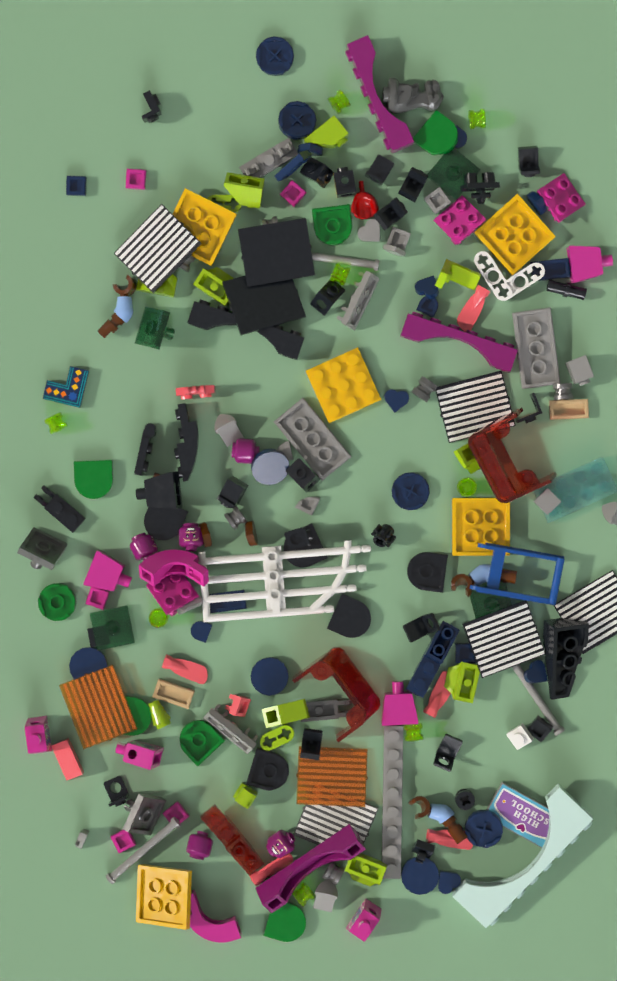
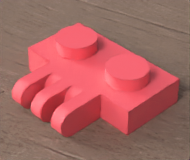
(203, 391)

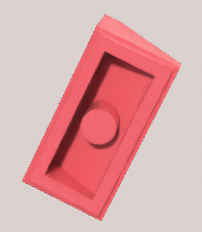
(67, 759)

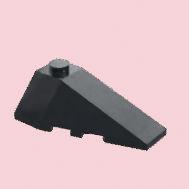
(563, 649)

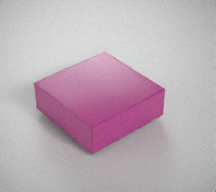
(135, 179)
(293, 193)
(97, 597)
(176, 810)
(123, 840)

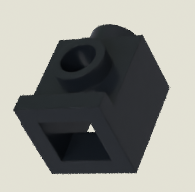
(344, 189)

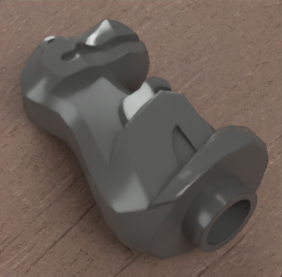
(408, 97)

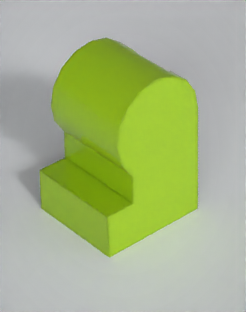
(245, 795)

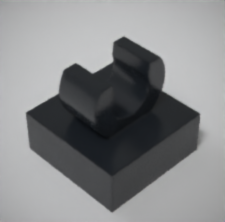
(422, 850)

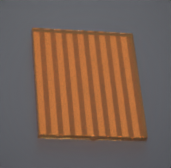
(98, 707)
(333, 779)

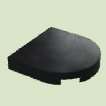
(164, 522)
(315, 544)
(428, 571)
(350, 617)
(268, 770)

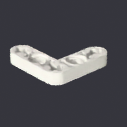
(509, 283)

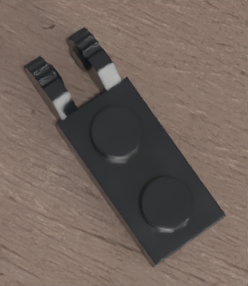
(145, 449)
(61, 510)

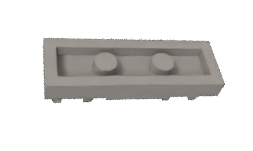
(269, 159)
(359, 300)
(230, 729)

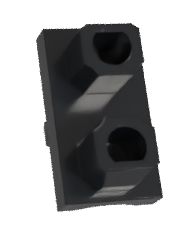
(488, 184)

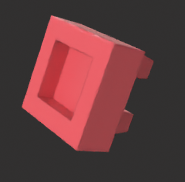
(239, 705)

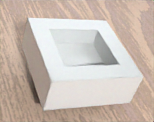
(520, 736)

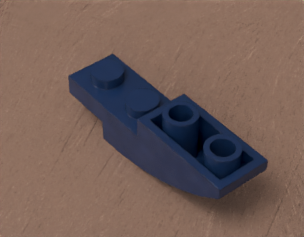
(432, 659)

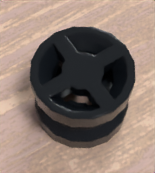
(465, 795)

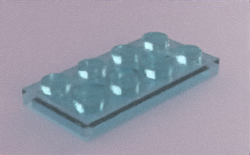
(579, 488)

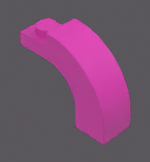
(170, 563)
(211, 929)

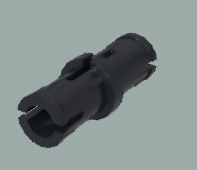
(566, 289)

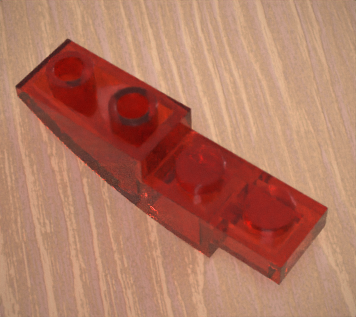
(232, 839)

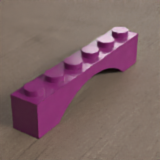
(395, 131)
(496, 354)
(340, 846)

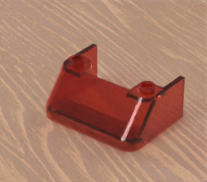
(497, 465)
(340, 666)

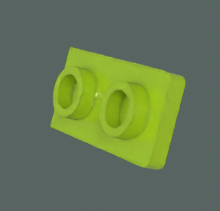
(458, 274)

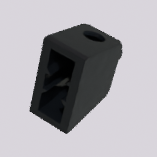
(162, 491)

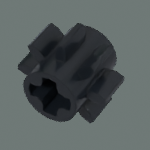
(383, 535)

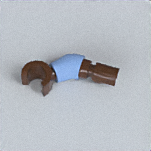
(123, 308)
(480, 576)
(442, 814)

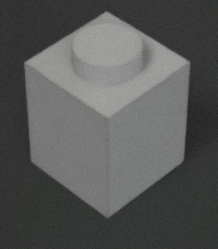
(580, 370)

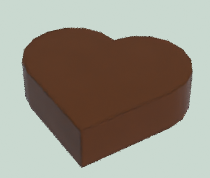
(250, 533)
(205, 534)

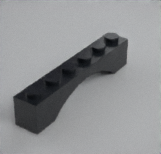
(208, 317)

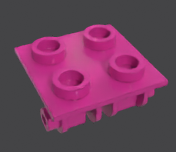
(561, 197)
(459, 220)
(173, 593)

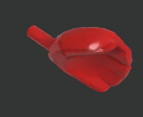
(364, 204)

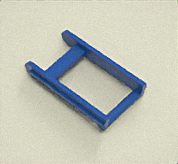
(496, 571)

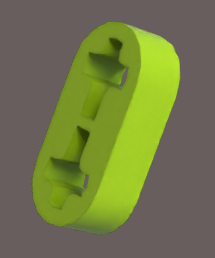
(225, 199)
(274, 733)

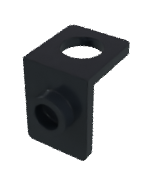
(379, 170)
(329, 295)
(530, 418)
(302, 475)
(305, 535)
(420, 627)
(447, 750)
(116, 798)

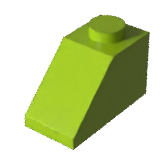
(329, 134)
(245, 189)

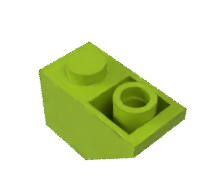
(285, 713)

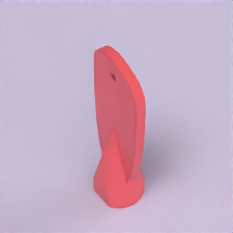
(472, 309)
(186, 669)
(438, 696)
(443, 838)
(271, 868)

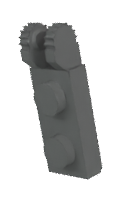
(325, 709)

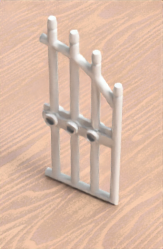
(274, 581)

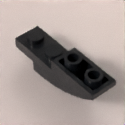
(186, 451)

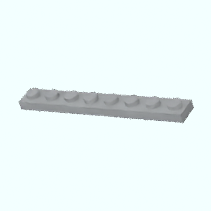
(392, 800)

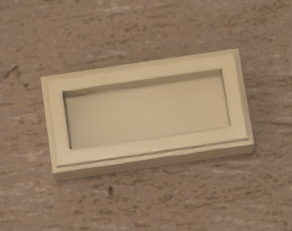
(568, 409)
(173, 693)

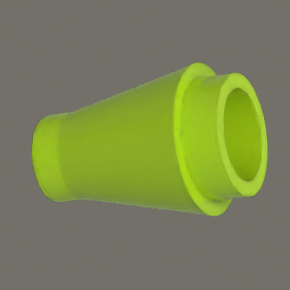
(159, 715)

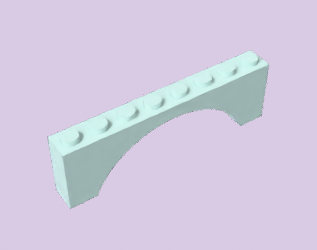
(489, 899)

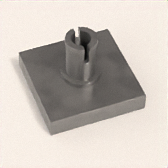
(42, 549)
(143, 813)

